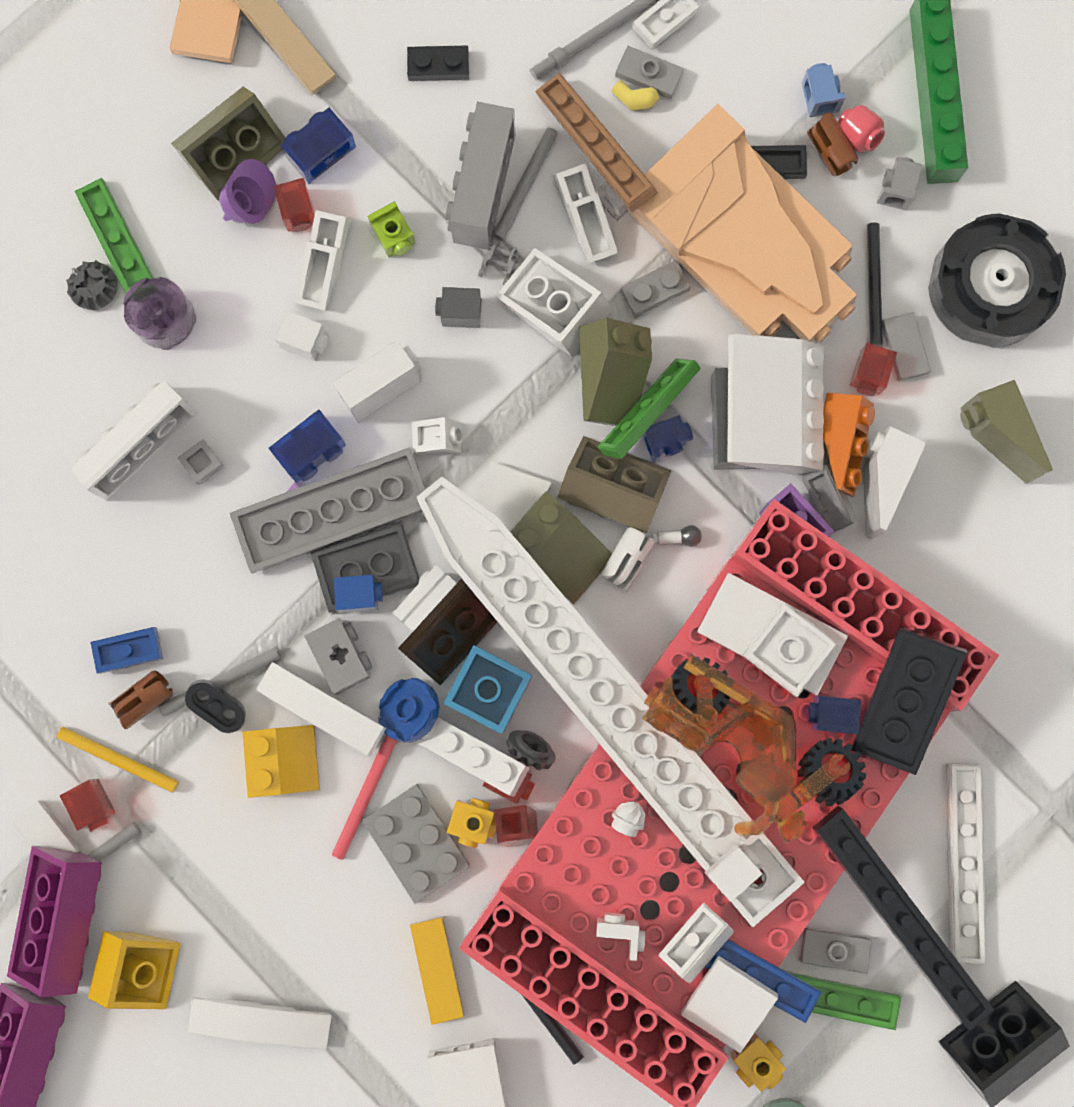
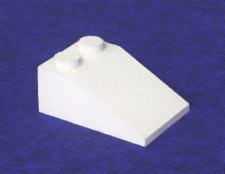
(553, 300)
(886, 475)

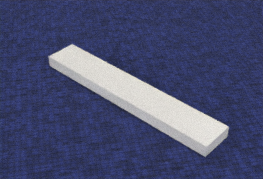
(966, 863)

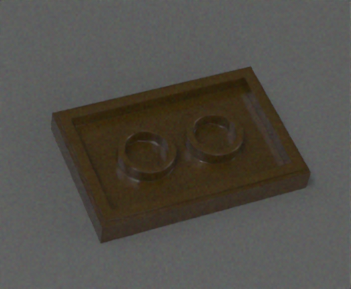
(448, 633)

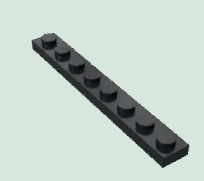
(903, 918)

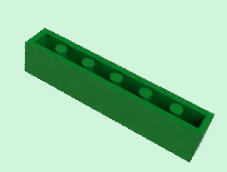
(938, 91)

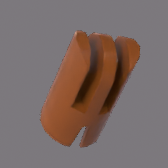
(832, 145)
(141, 699)

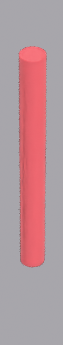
(364, 798)

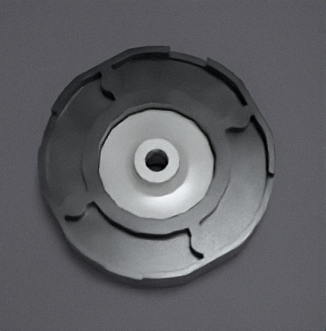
(996, 280)

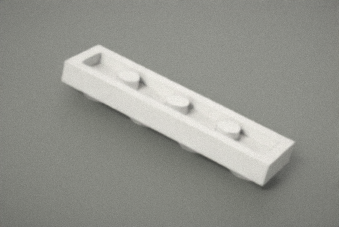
(475, 757)

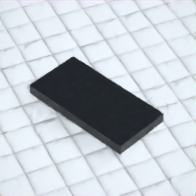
(908, 699)

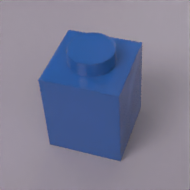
(357, 593)

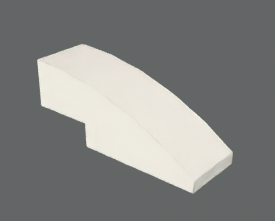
(586, 213)
(322, 259)

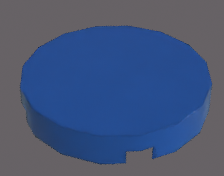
(409, 710)

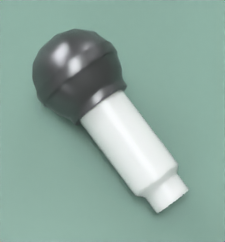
(688, 536)

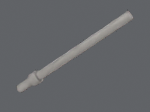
(560, 56)

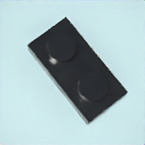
(438, 63)

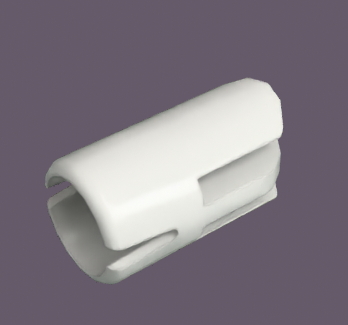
(627, 558)

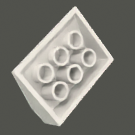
(775, 403)

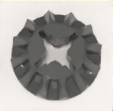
(104, 289)
(530, 749)

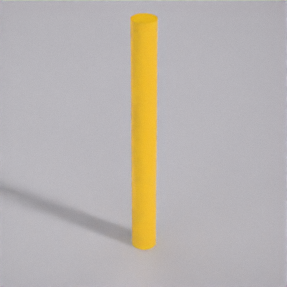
(117, 759)

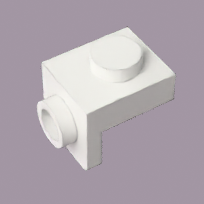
(615, 926)

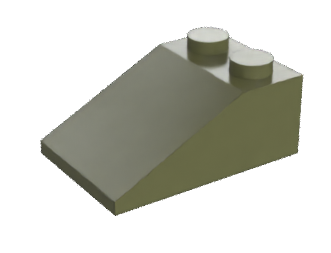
(613, 368)
(1006, 430)
(561, 546)

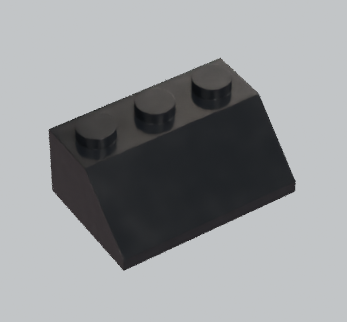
(1006, 1045)

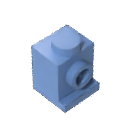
(822, 90)

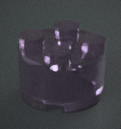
(161, 330)

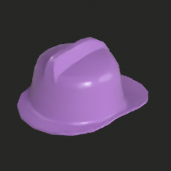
(248, 193)

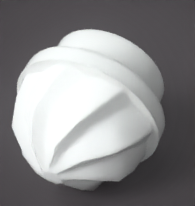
(628, 818)

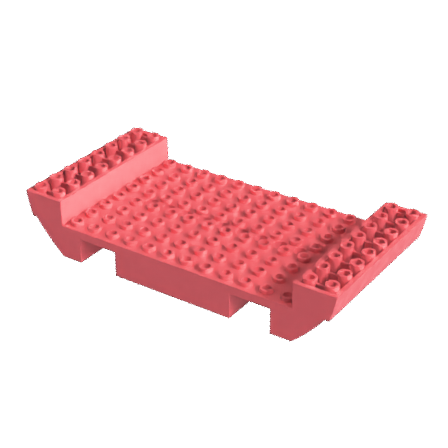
(578, 867)

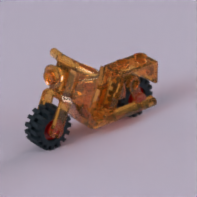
(764, 739)

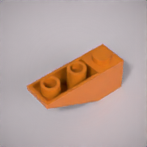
(845, 437)

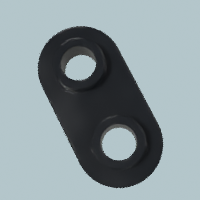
(212, 708)

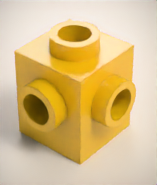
(460, 825)
(766, 1074)

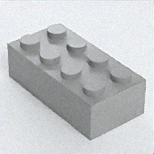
(482, 175)

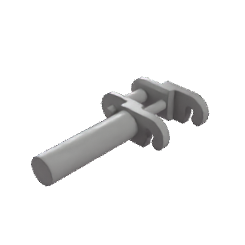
(510, 266)

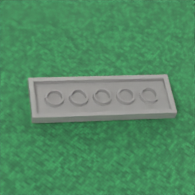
(329, 510)

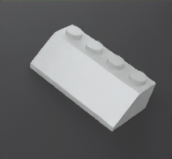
(133, 440)

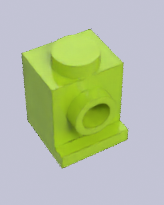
(385, 220)

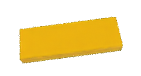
(437, 970)

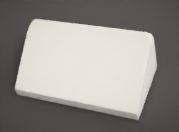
(696, 943)

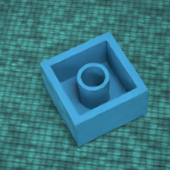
(488, 689)

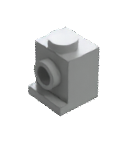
(900, 184)

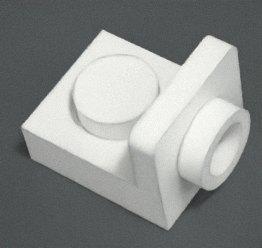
(437, 436)

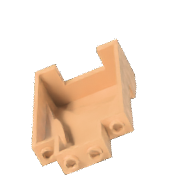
(747, 233)

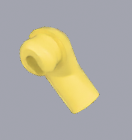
(635, 99)

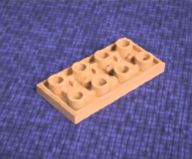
(206, 29)

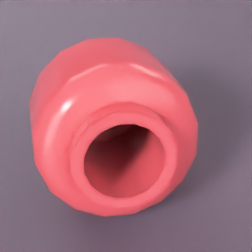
(862, 128)

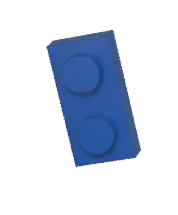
(126, 650)

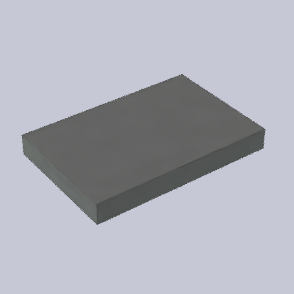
(379, 554)

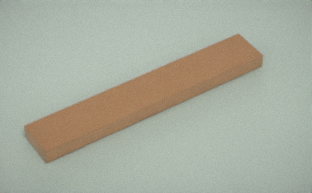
(596, 142)

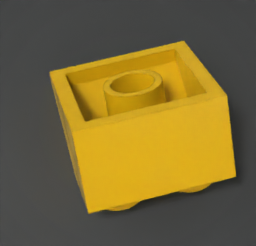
(280, 761)
(133, 971)

